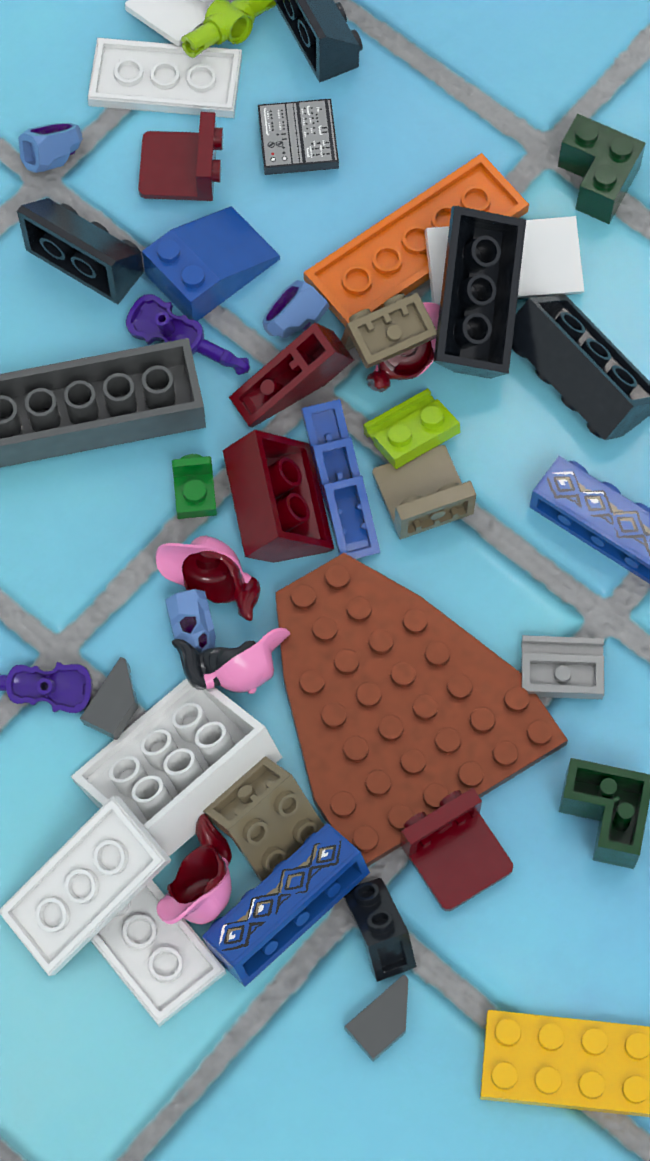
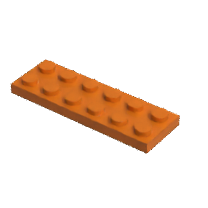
(393, 252)

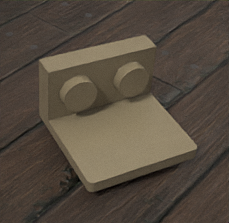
(389, 330)
(424, 492)
(265, 816)

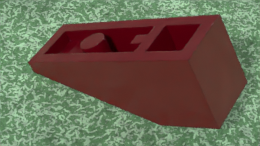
(292, 374)

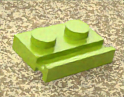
(411, 428)

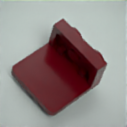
(181, 162)
(455, 850)

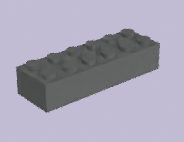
(99, 402)

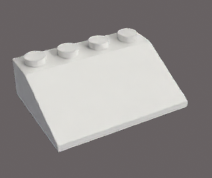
(177, 761)

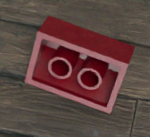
(277, 498)

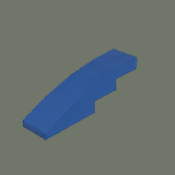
(340, 479)

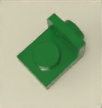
(194, 486)

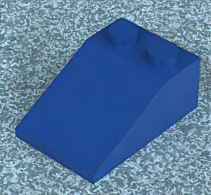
(207, 261)

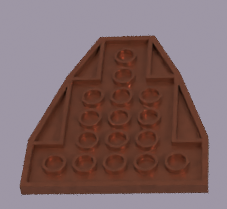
(397, 704)

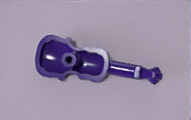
(153, 321)
(64, 687)

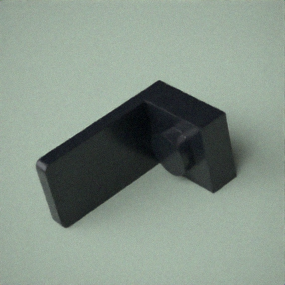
(381, 929)

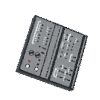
(298, 136)

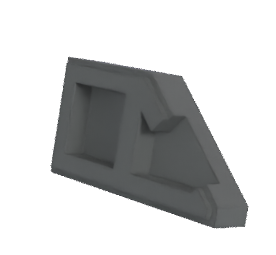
(113, 702)
(381, 1021)

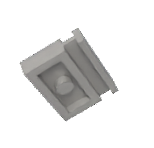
(563, 666)

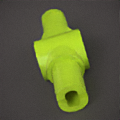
(223, 23)

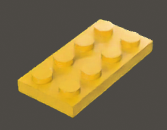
(566, 1063)

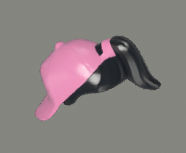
(232, 668)

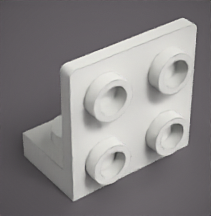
(170, 17)

